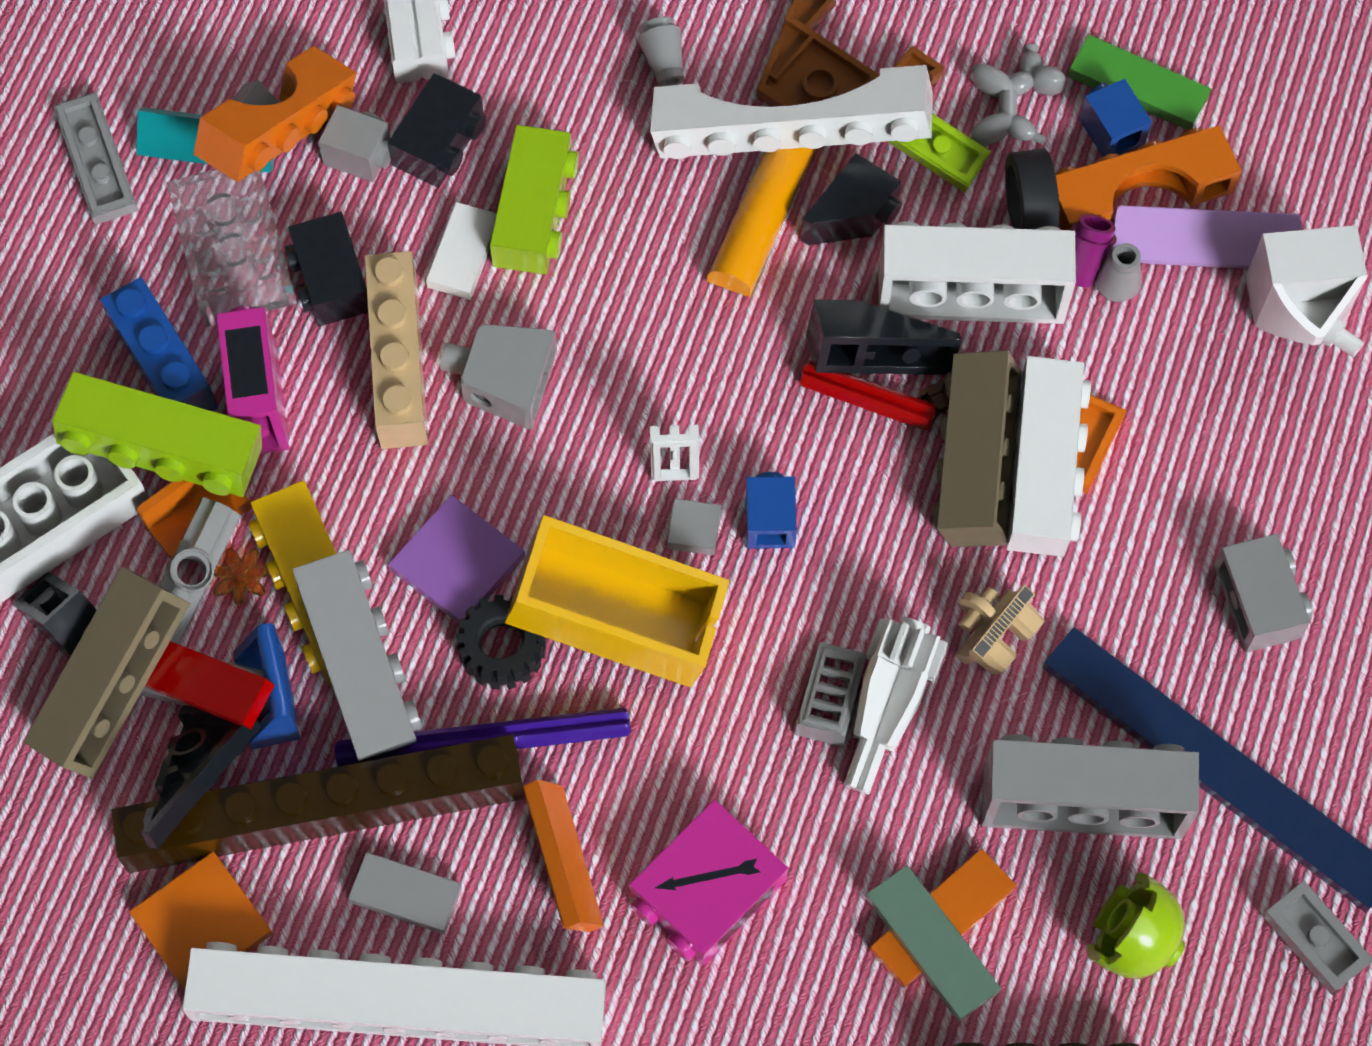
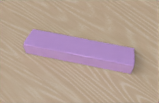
(1197, 235)

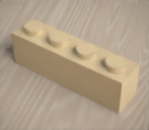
(396, 350)

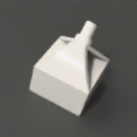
(1307, 284)

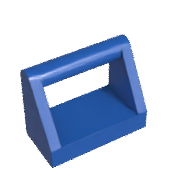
(266, 652)

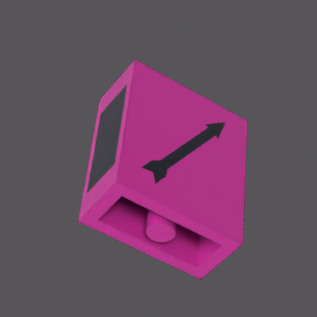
(253, 374)
(707, 884)

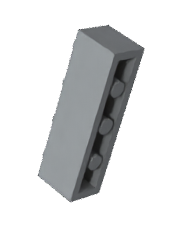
(355, 655)

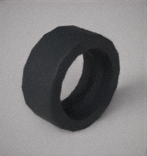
(1031, 189)

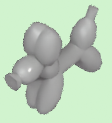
(995, 83)

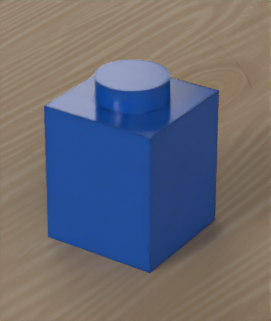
(1114, 118)
(770, 511)

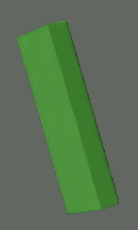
(1157, 88)

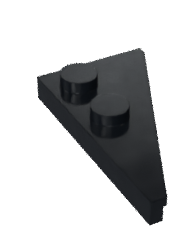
(192, 768)

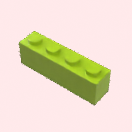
(157, 435)

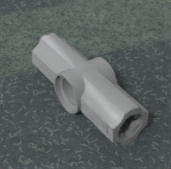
(204, 543)

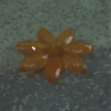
(240, 582)

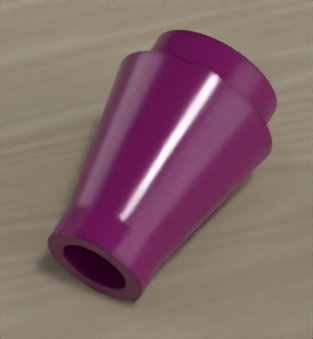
(1092, 245)

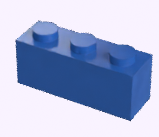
(156, 346)

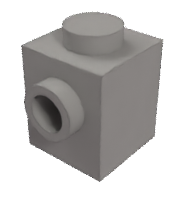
(355, 143)

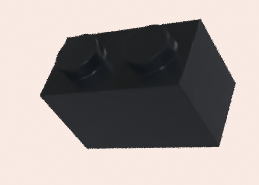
(437, 131)
(329, 269)

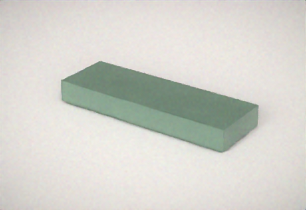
(933, 943)

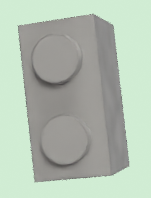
(1263, 592)

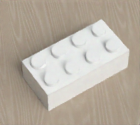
(977, 272)
(57, 507)

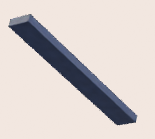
(1223, 769)

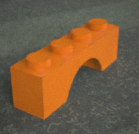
(246, 137)
(1194, 166)

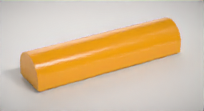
(759, 219)

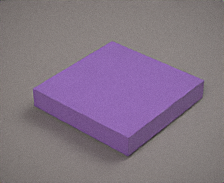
(456, 559)

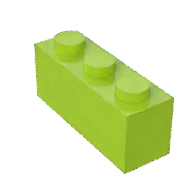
(533, 200)

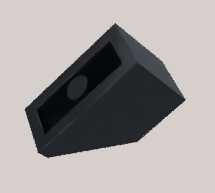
(853, 204)
(57, 611)

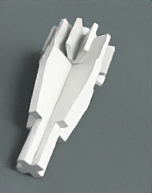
(891, 692)

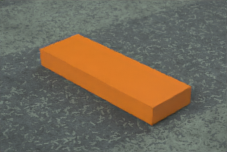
(563, 856)
(965, 901)

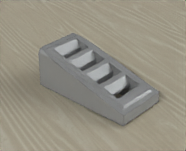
(822, 728)

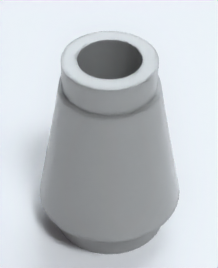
(662, 49)
(1120, 274)

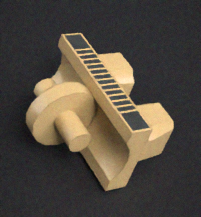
(1010, 613)

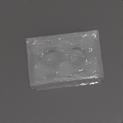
(230, 243)

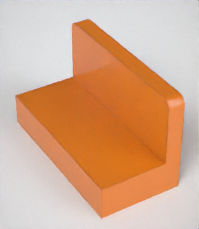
(171, 510)

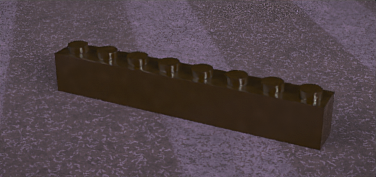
(328, 803)

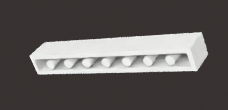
(394, 997)

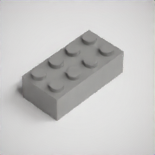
(1090, 787)

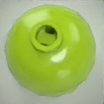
(1139, 930)

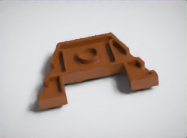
(813, 69)

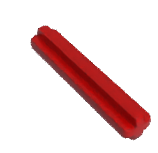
(870, 396)

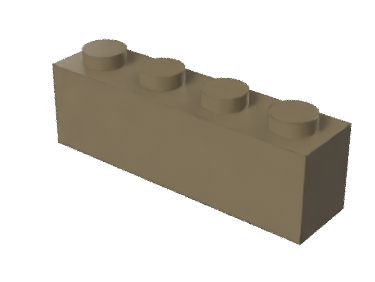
(978, 449)
(106, 673)

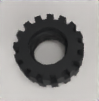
(489, 669)

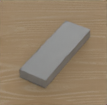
(95, 158)

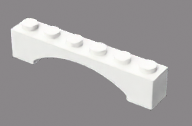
(885, 109)

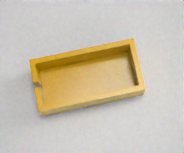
(617, 601)

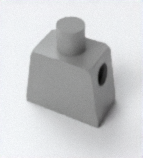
(504, 370)

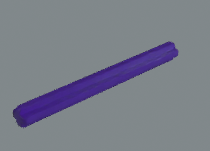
(526, 732)

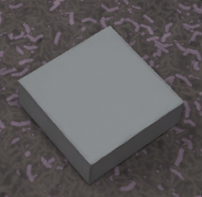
(694, 527)

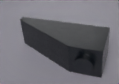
(874, 340)

